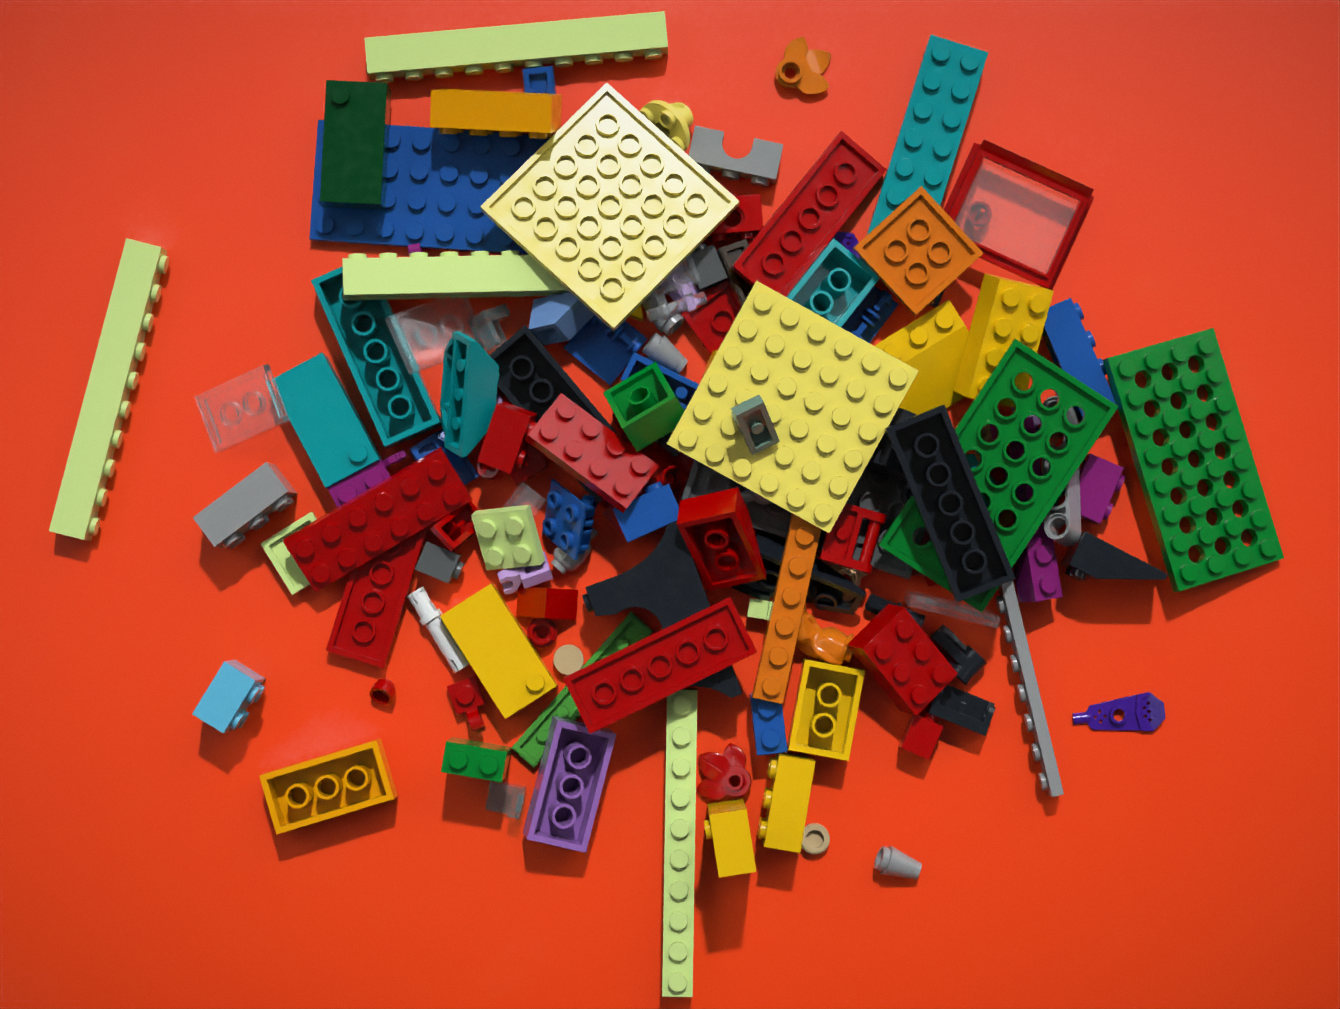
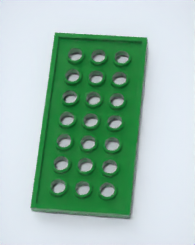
(1184, 477)
(1046, 488)

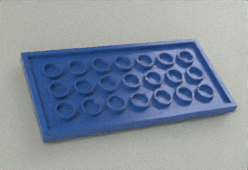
(430, 192)

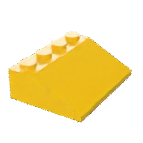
(935, 348)

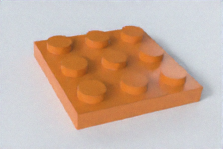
(918, 251)

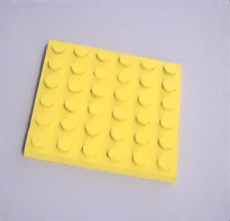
(609, 206)
(823, 394)

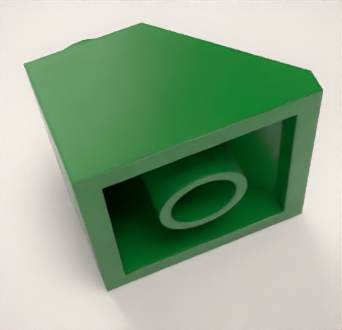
(645, 406)

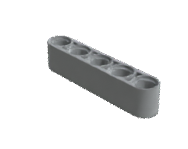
(1070, 510)

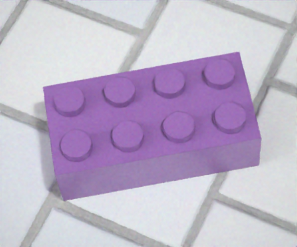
(569, 784)

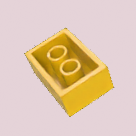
(825, 709)
(786, 801)

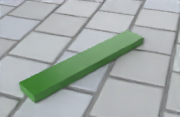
(532, 742)

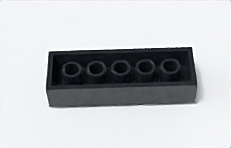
(536, 380)
(950, 503)

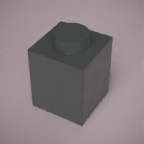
(708, 267)
(440, 563)

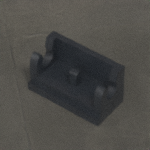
(962, 709)

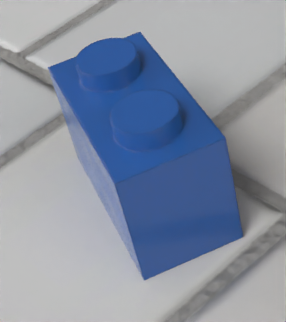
(648, 512)
(768, 726)

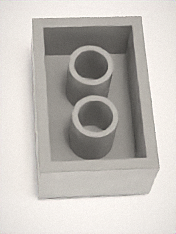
(246, 506)

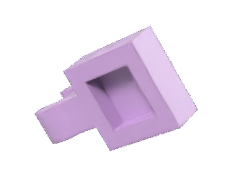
(527, 575)

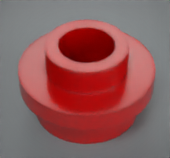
(532, 632)

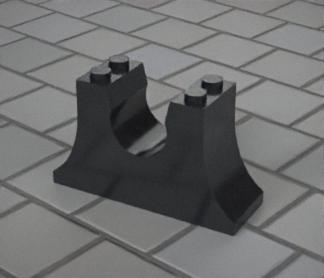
(665, 586)

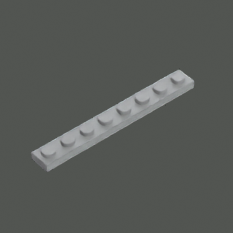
(1029, 690)

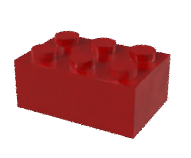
(902, 659)

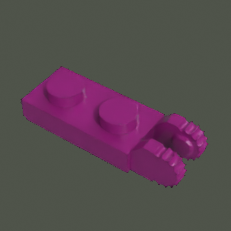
(363, 479)

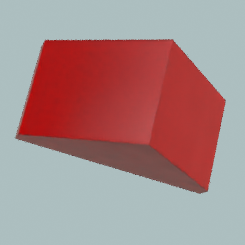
(456, 527)
(547, 603)

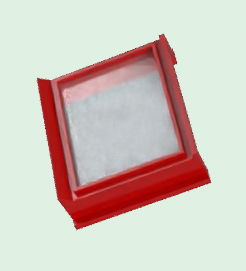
(1018, 212)

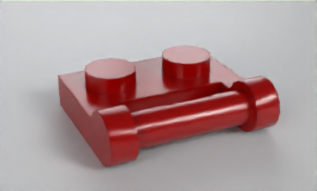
(841, 541)

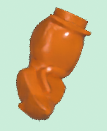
(823, 644)

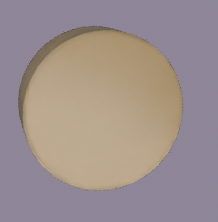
(568, 659)
(815, 838)

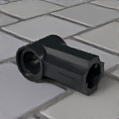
(961, 657)

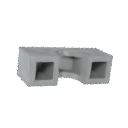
(759, 165)

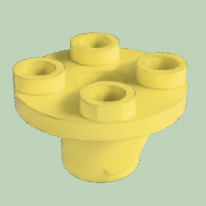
(671, 119)

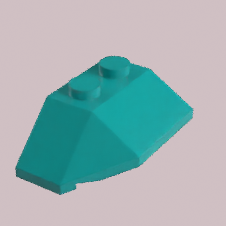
(467, 393)

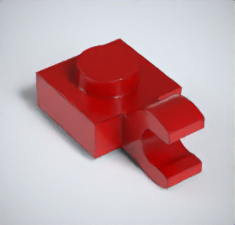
(467, 698)

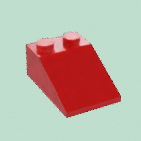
(721, 538)

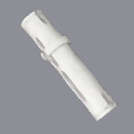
(431, 619)

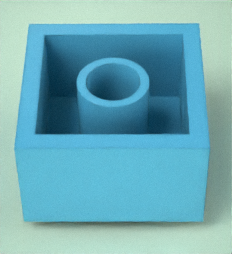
(230, 696)

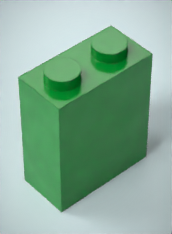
(476, 759)

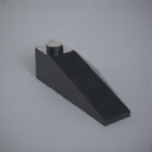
(826, 589)

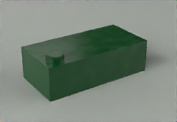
(355, 144)

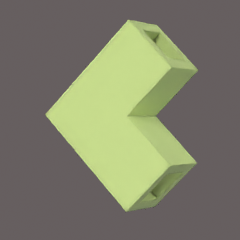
(759, 609)

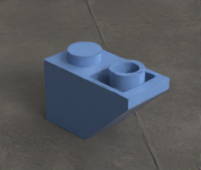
(558, 317)

